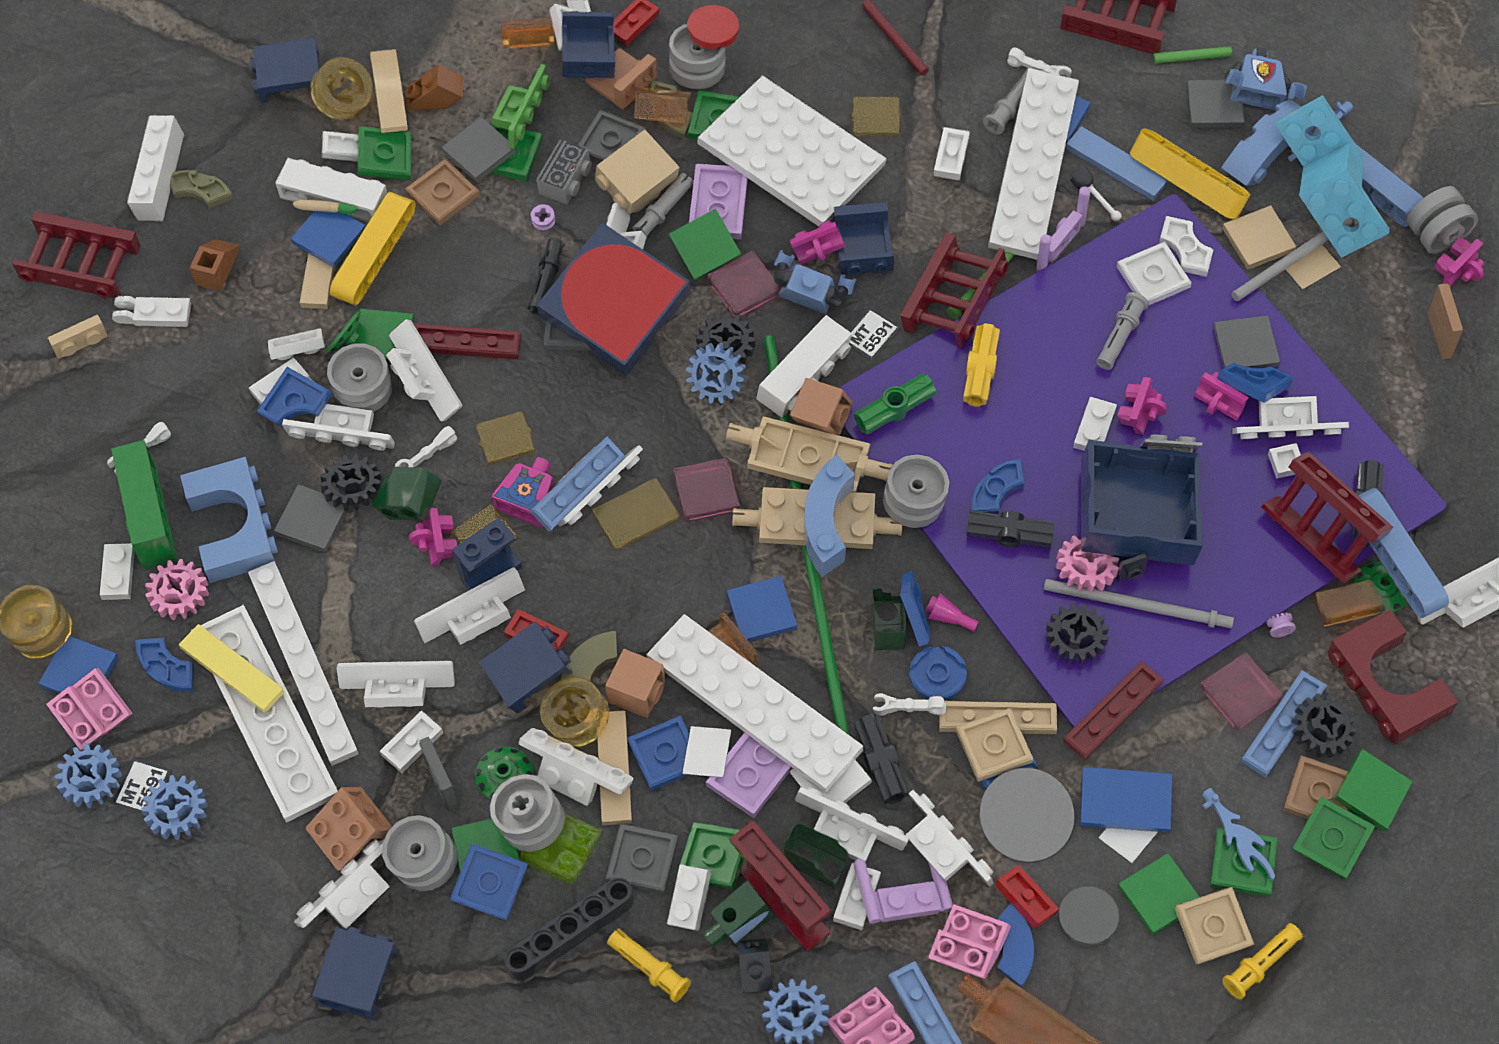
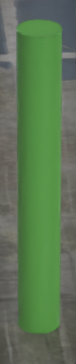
(1188, 55)

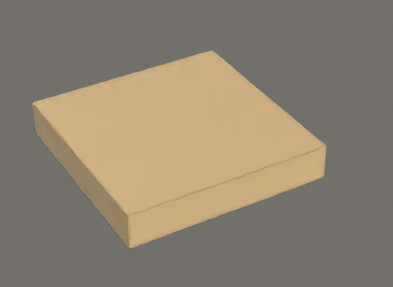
(1259, 237)
(994, 744)
(1214, 925)

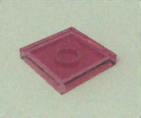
(744, 284)
(706, 489)
(1241, 691)

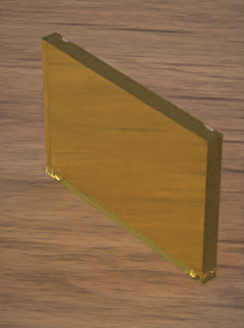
(635, 514)

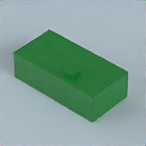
(143, 504)

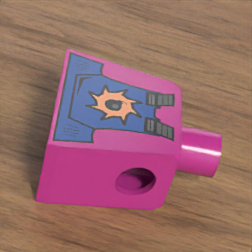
(523, 490)

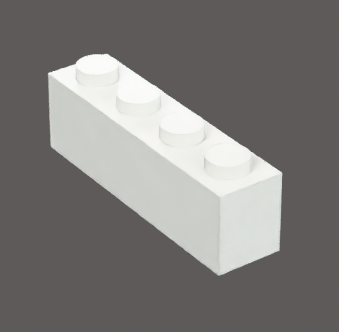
(154, 168)
(310, 182)
(810, 360)

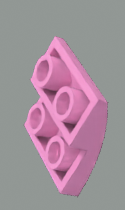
(89, 708)
(969, 941)
(870, 1021)

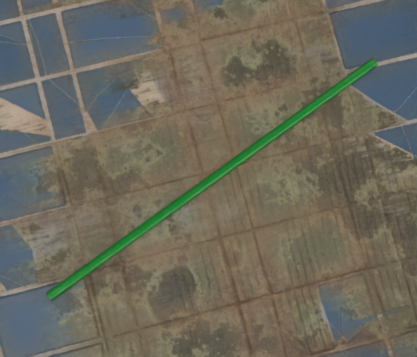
(816, 590)

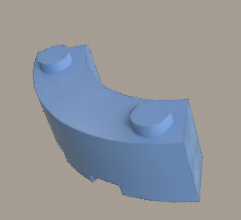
(1257, 152)
(824, 496)

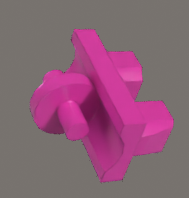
(817, 242)
(1465, 263)
(1220, 396)
(1146, 406)
(429, 537)

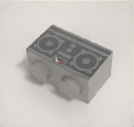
(563, 172)

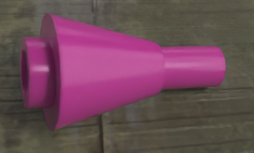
(943, 610)

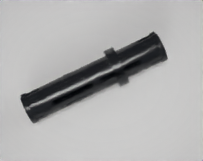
(548, 265)

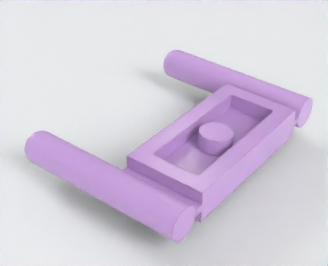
(1066, 230)
(905, 900)

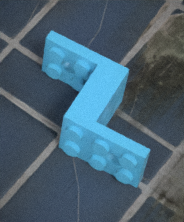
(1332, 176)

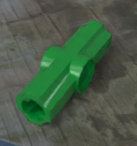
(882, 412)

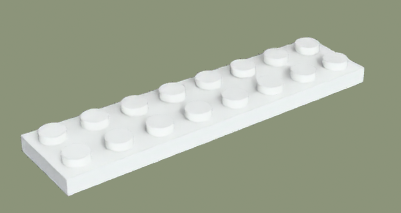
(1033, 163)
(755, 703)
(279, 735)

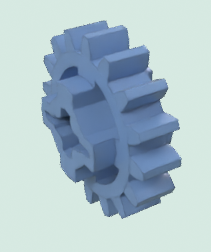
(722, 382)
(83, 787)
(186, 809)
(808, 1011)

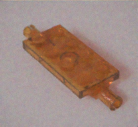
(1017, 1017)

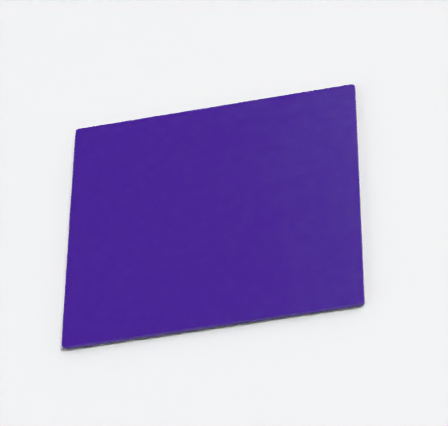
(1035, 404)

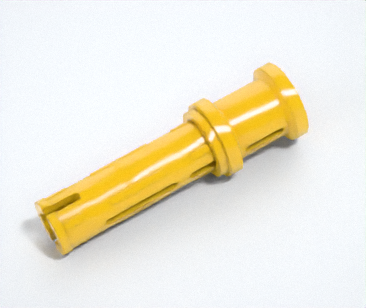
(1252, 970)
(659, 972)

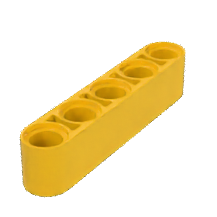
(1189, 173)
(372, 248)

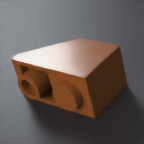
(435, 90)
(214, 263)

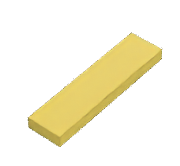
(231, 668)

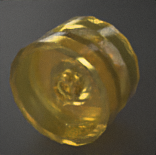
(34, 621)

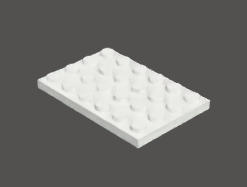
(791, 151)

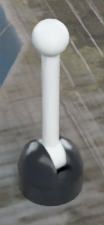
(1084, 178)

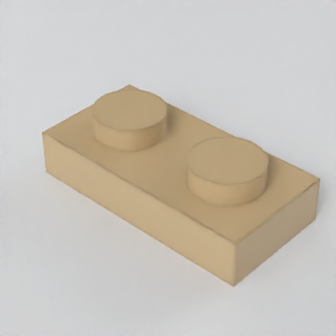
(77, 337)

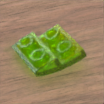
(569, 851)

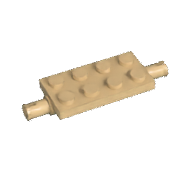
(801, 452)
(784, 513)

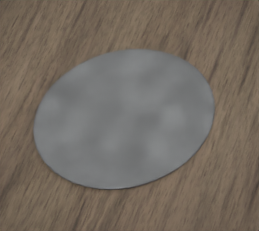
(1027, 814)

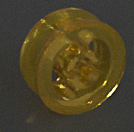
(348, 101)
(558, 711)

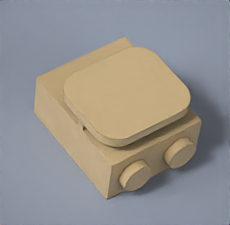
(636, 173)

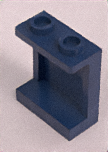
(588, 44)
(284, 66)
(865, 239)
(485, 554)
(525, 665)
(354, 972)

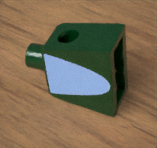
(746, 909)

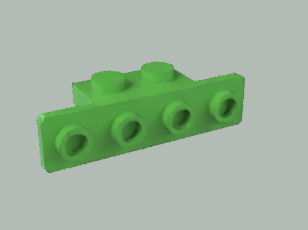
(518, 106)

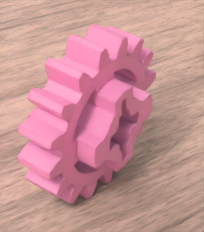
(1085, 567)
(183, 578)

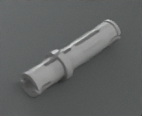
(656, 213)

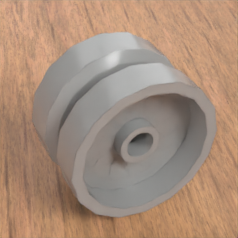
(692, 64)
(1441, 219)
(360, 377)
(915, 491)
(527, 813)
(419, 853)

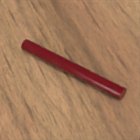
(895, 37)

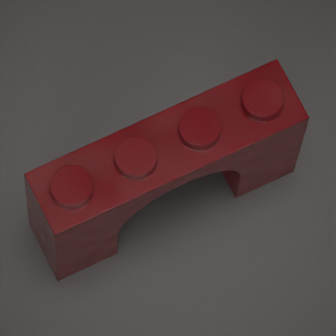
(1396, 714)

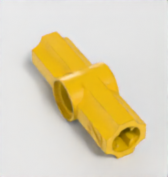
(981, 365)

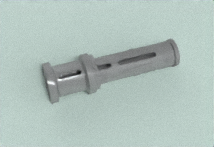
(1005, 109)
(1126, 320)

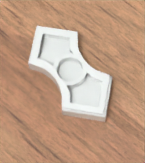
(1192, 254)

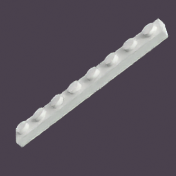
(303, 663)

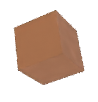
(821, 407)
(635, 683)

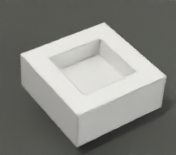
(1281, 459)

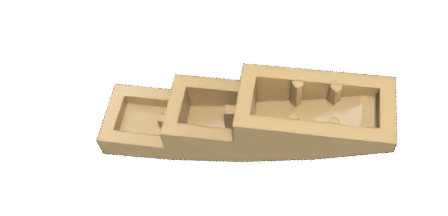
(388, 91)

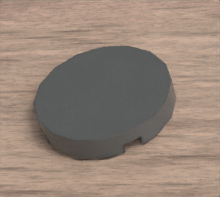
(1088, 916)

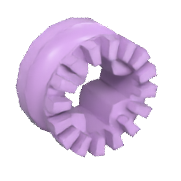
(548, 222)
(1281, 625)

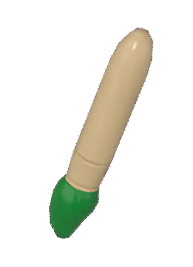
(325, 206)

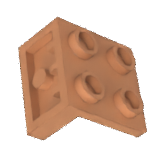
(628, 78)
(347, 825)

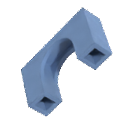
(251, 545)

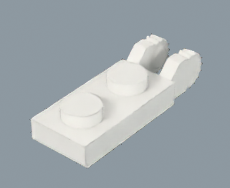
(153, 311)

